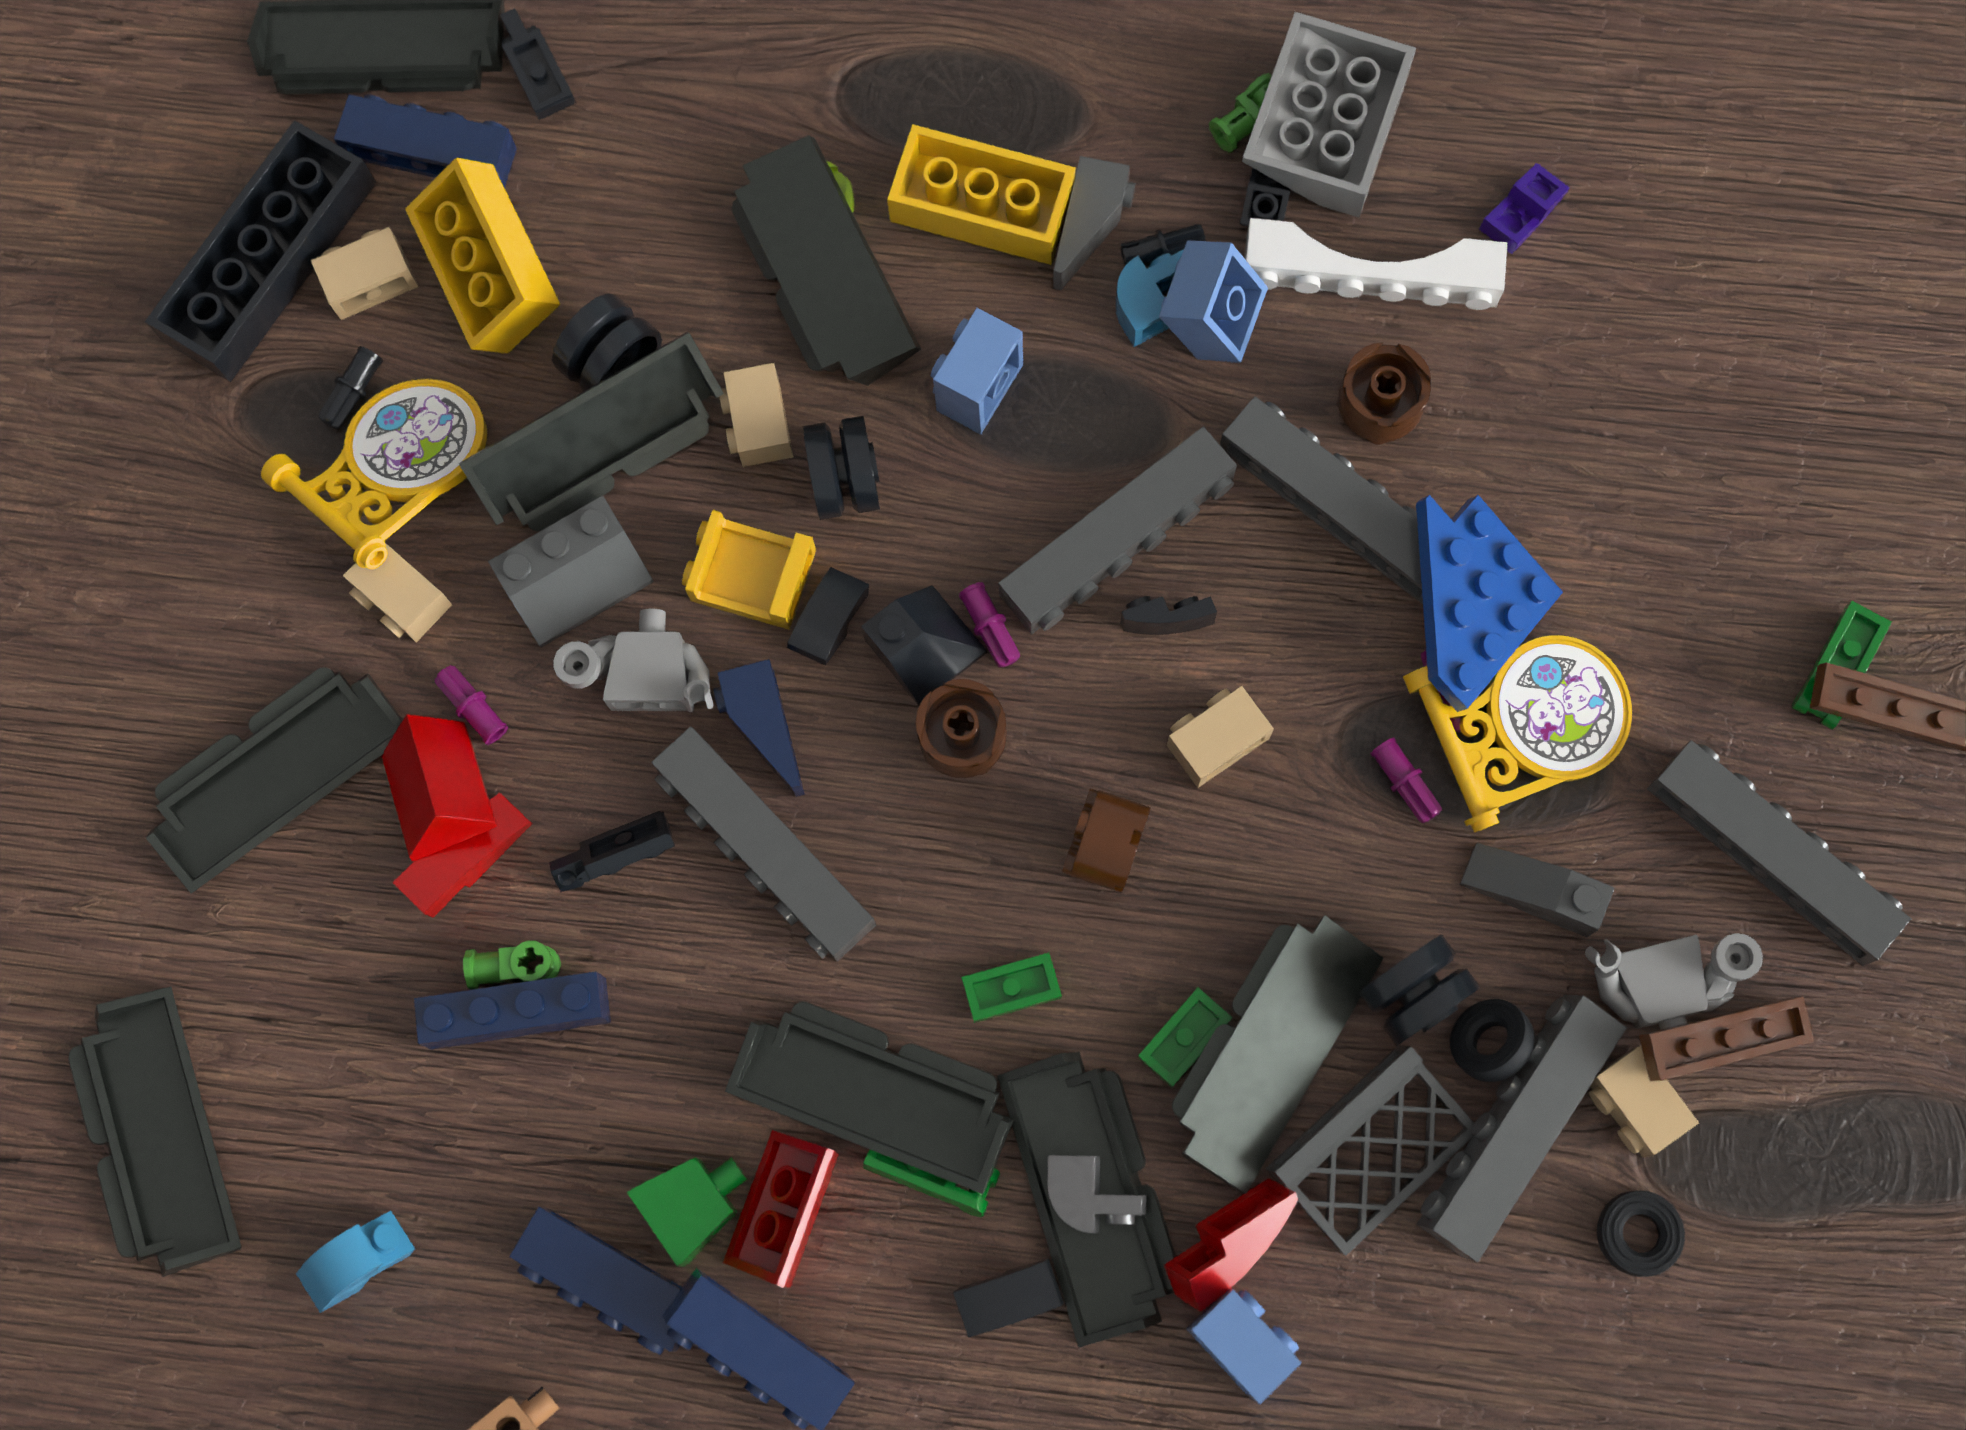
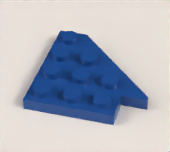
(1477, 596)

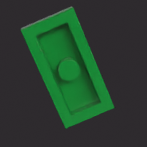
(1011, 987)
(1183, 1037)

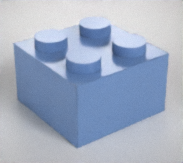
(1213, 301)
(977, 369)
(1244, 1345)

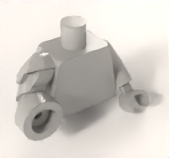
(643, 668)
(1668, 979)

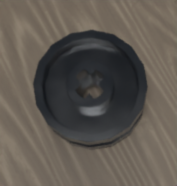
(603, 341)
(842, 467)
(1422, 994)

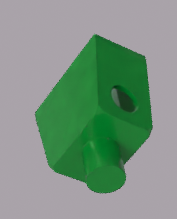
(688, 1205)

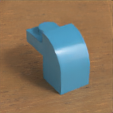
(1141, 296)
(352, 1259)

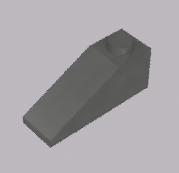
(1092, 214)
(1538, 888)

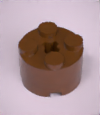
(1370, 375)
(944, 711)
(1106, 840)

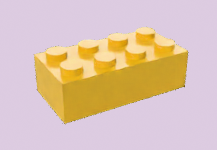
(981, 194)
(482, 256)

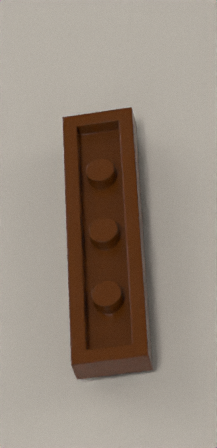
(1890, 705)
(1726, 1038)

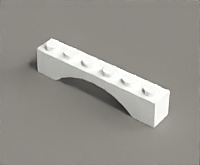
(1462, 274)

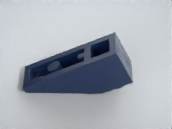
(757, 712)

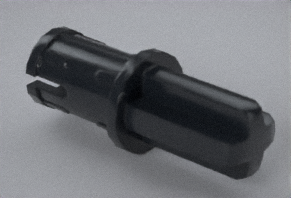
(1158, 244)
(350, 387)

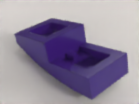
(1524, 207)

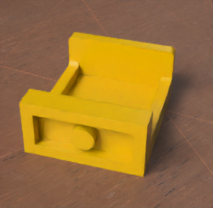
(749, 570)

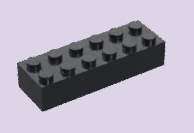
(261, 251)

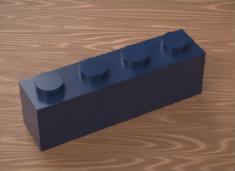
(420, 140)
(512, 1010)
(598, 1275)
(757, 1350)

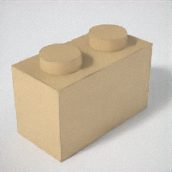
(364, 273)
(757, 415)
(400, 593)
(1218, 735)
(1645, 1110)

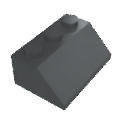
(571, 571)

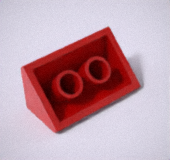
(436, 784)
(781, 1209)

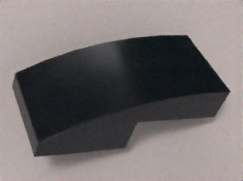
(1264, 199)
(826, 616)
(1154, 618)
(1008, 1298)

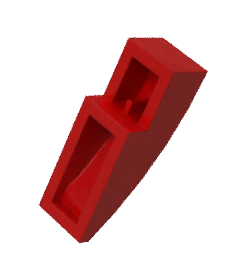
(441, 875)
(1230, 1244)

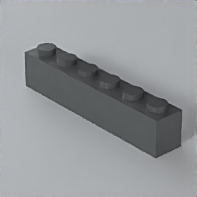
(1327, 491)
(1117, 531)
(763, 844)
(1780, 853)
(1520, 1127)

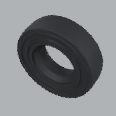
(1506, 1060)
(1670, 1233)

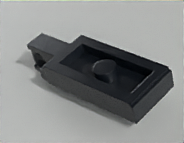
(535, 67)
(613, 851)

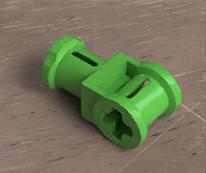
(1242, 118)
(510, 964)

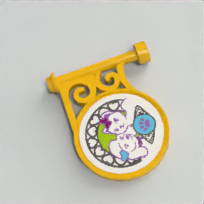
(399, 450)
(1550, 708)

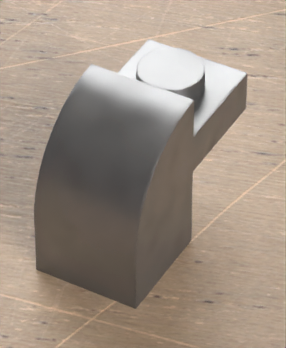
(1077, 1197)

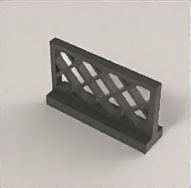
(1347, 1117)

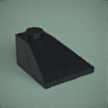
(922, 641)

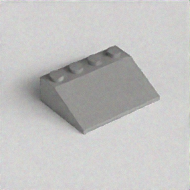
(1329, 112)

